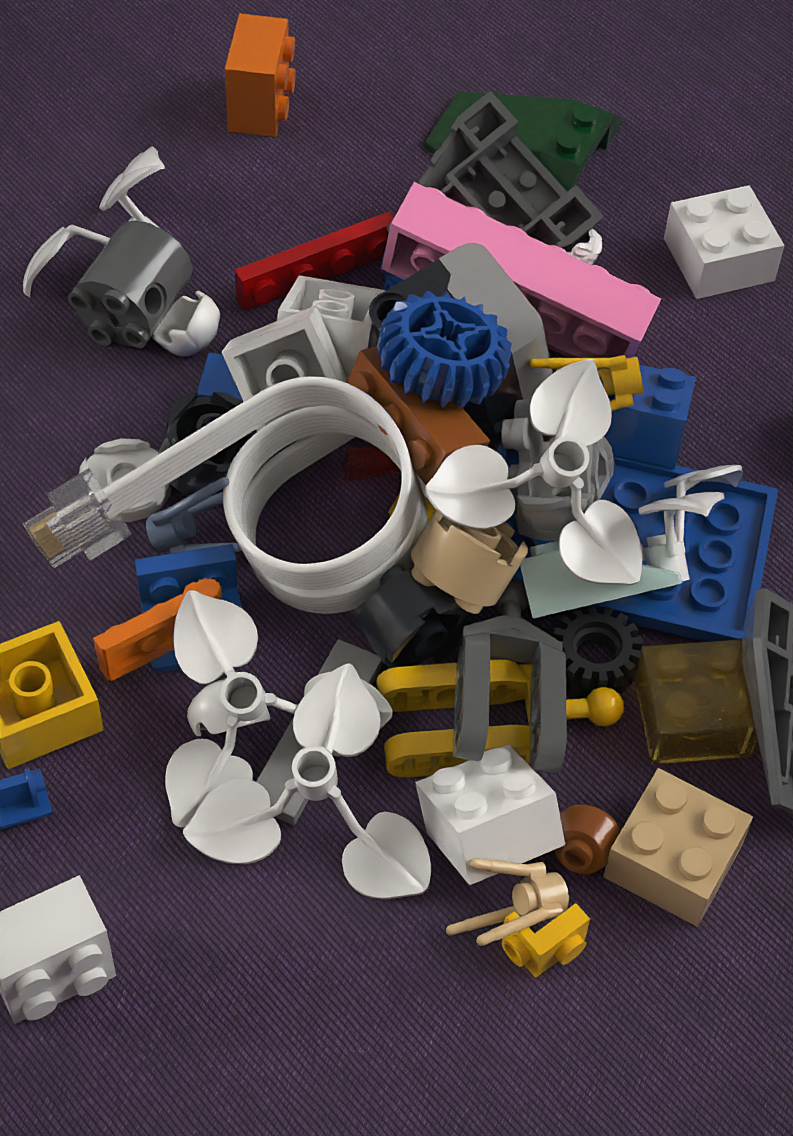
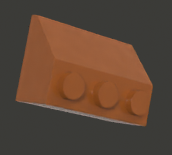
(426, 427)

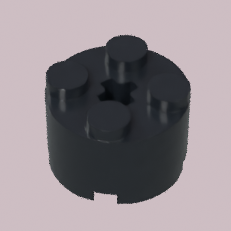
(189, 416)
(409, 620)

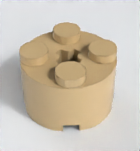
(467, 561)

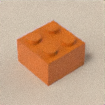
(259, 75)

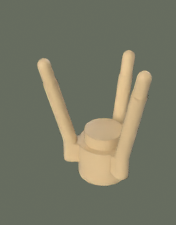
(534, 899)

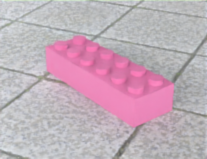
(579, 303)

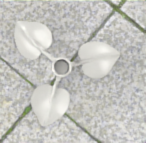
(138, 169)
(477, 495)
(668, 550)
(208, 641)
(336, 716)

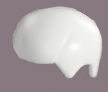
(188, 325)
(209, 713)

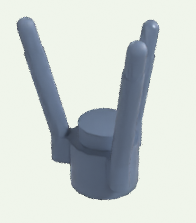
(175, 526)

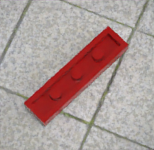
(319, 259)

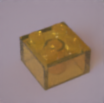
(695, 702)

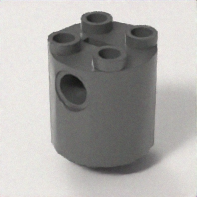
(131, 284)

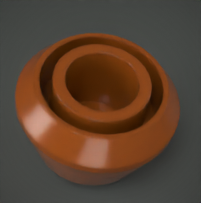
(587, 837)

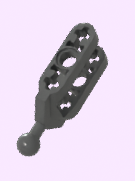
(520, 641)

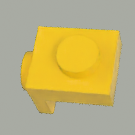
(557, 941)

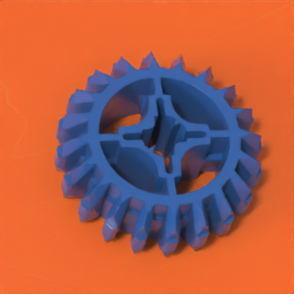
(444, 349)

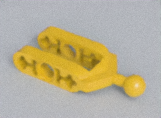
(434, 688)

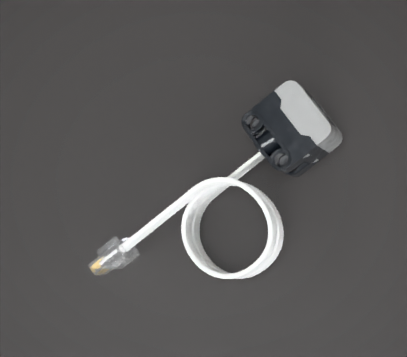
(90, 519)

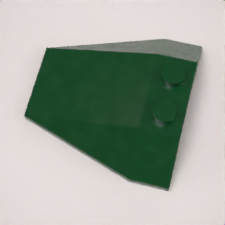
(553, 129)

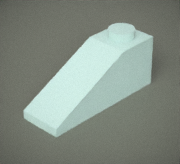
(555, 589)

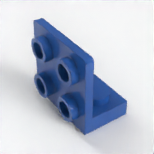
(168, 574)

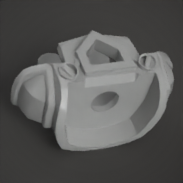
(539, 506)

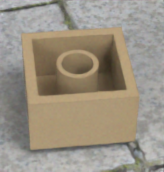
(677, 846)

